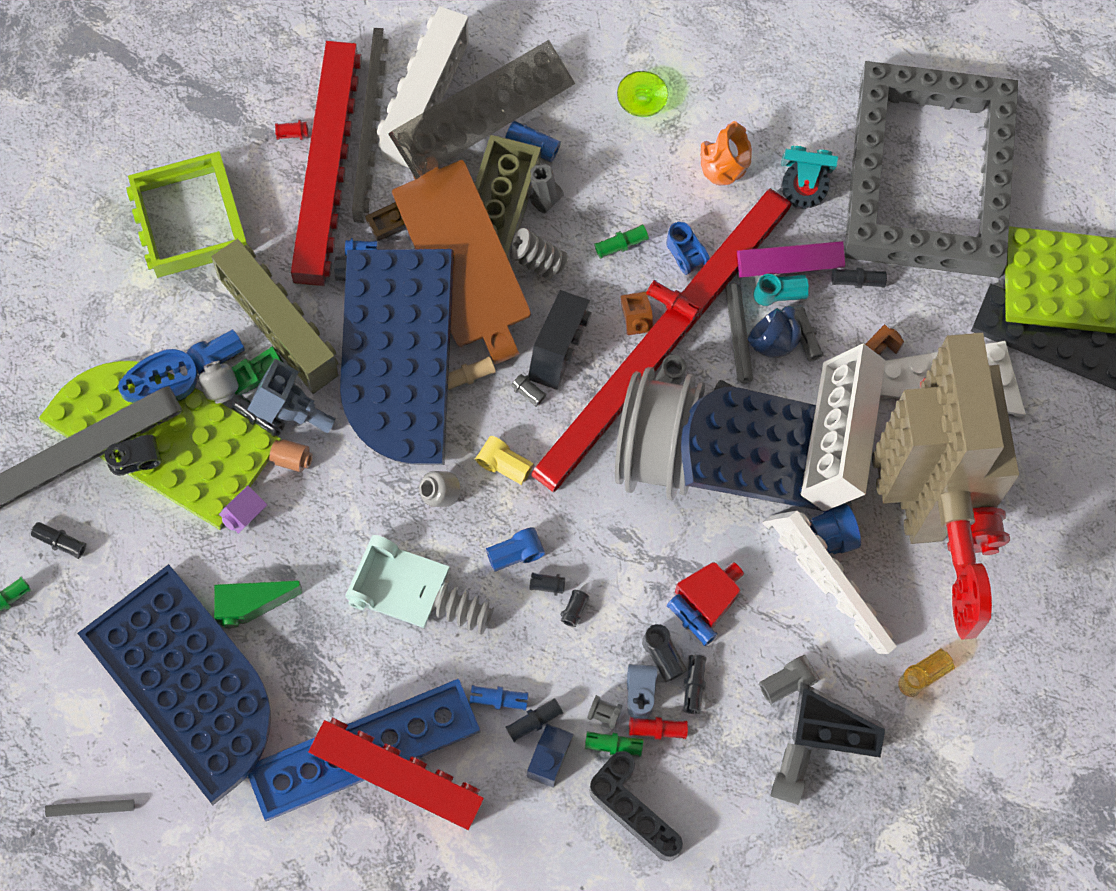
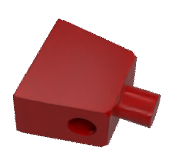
(711, 590)

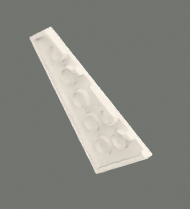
(910, 371)
(829, 576)

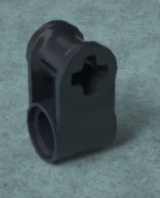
(135, 454)

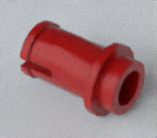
(291, 130)

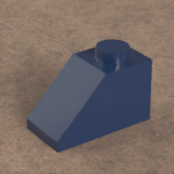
(549, 755)

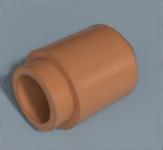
(290, 455)

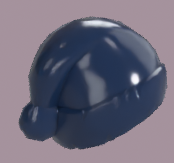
(776, 333)

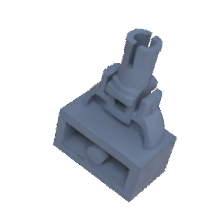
(283, 399)

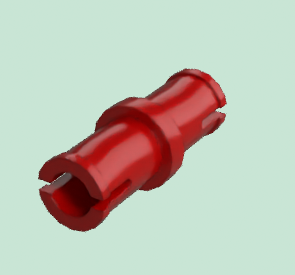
(673, 300)
(658, 728)

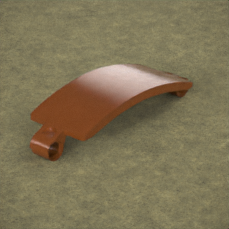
(448, 213)

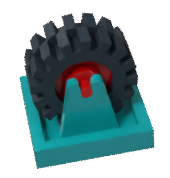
(806, 178)

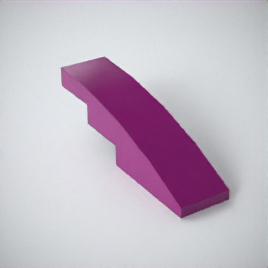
(791, 259)

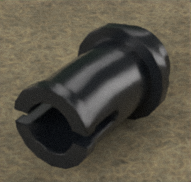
(547, 583)
(574, 608)

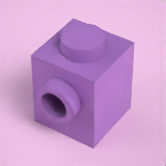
(242, 510)

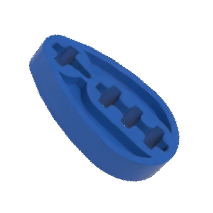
(159, 364)

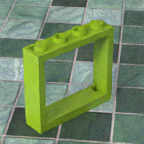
(173, 174)

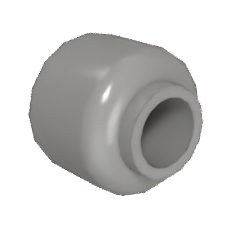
(218, 382)
(439, 488)

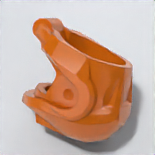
(717, 159)

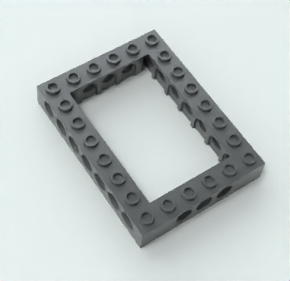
(922, 248)

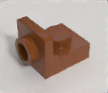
(637, 313)
(885, 338)

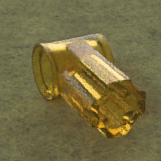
(927, 672)

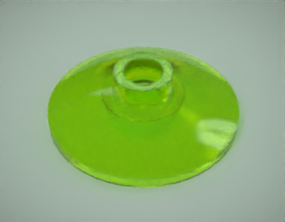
(646, 85)

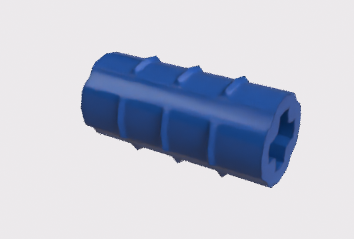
(527, 135)

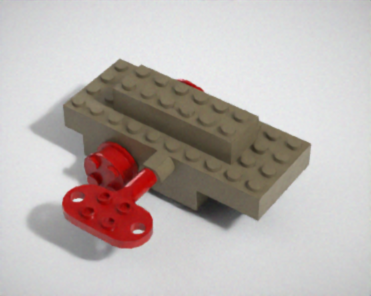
(950, 467)

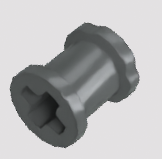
(604, 712)

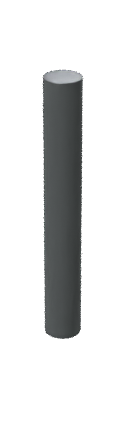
(89, 808)

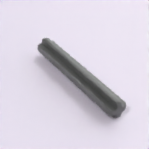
(739, 333)

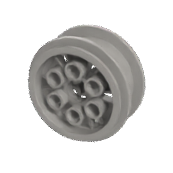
(652, 432)

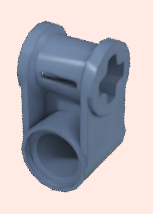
(641, 687)

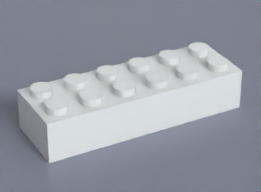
(427, 75)
(843, 428)

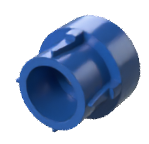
(837, 529)

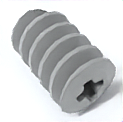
(537, 254)
(462, 608)

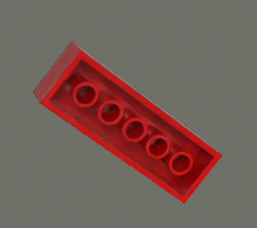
(395, 774)

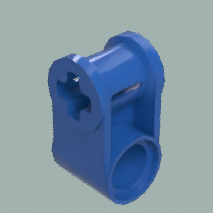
(688, 252)

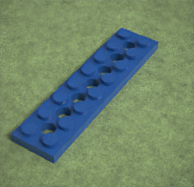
(394, 718)

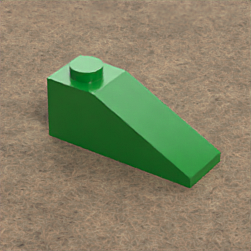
(247, 601)

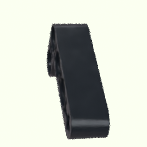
(639, 810)

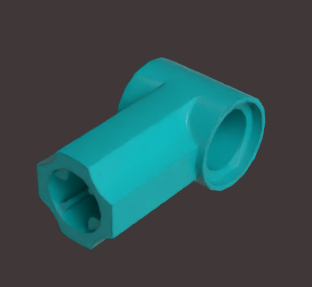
(782, 289)

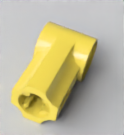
(498, 457)

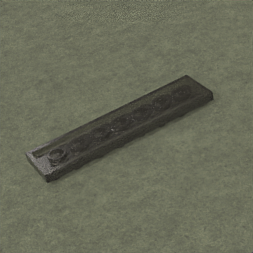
(481, 109)

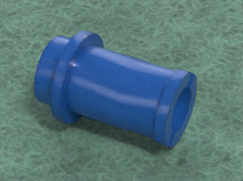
(359, 245)

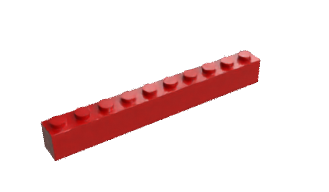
(324, 164)

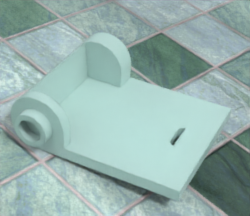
(394, 580)

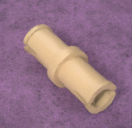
(470, 372)

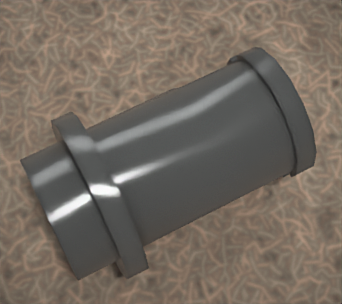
(528, 389)

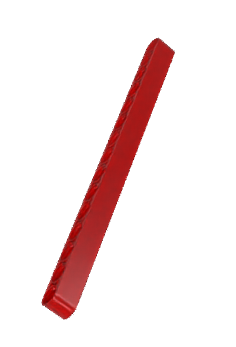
(659, 342)

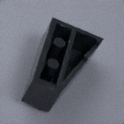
(557, 339)
(834, 725)

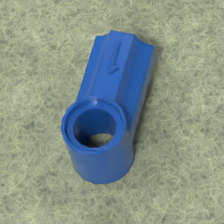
(219, 350)
(522, 547)

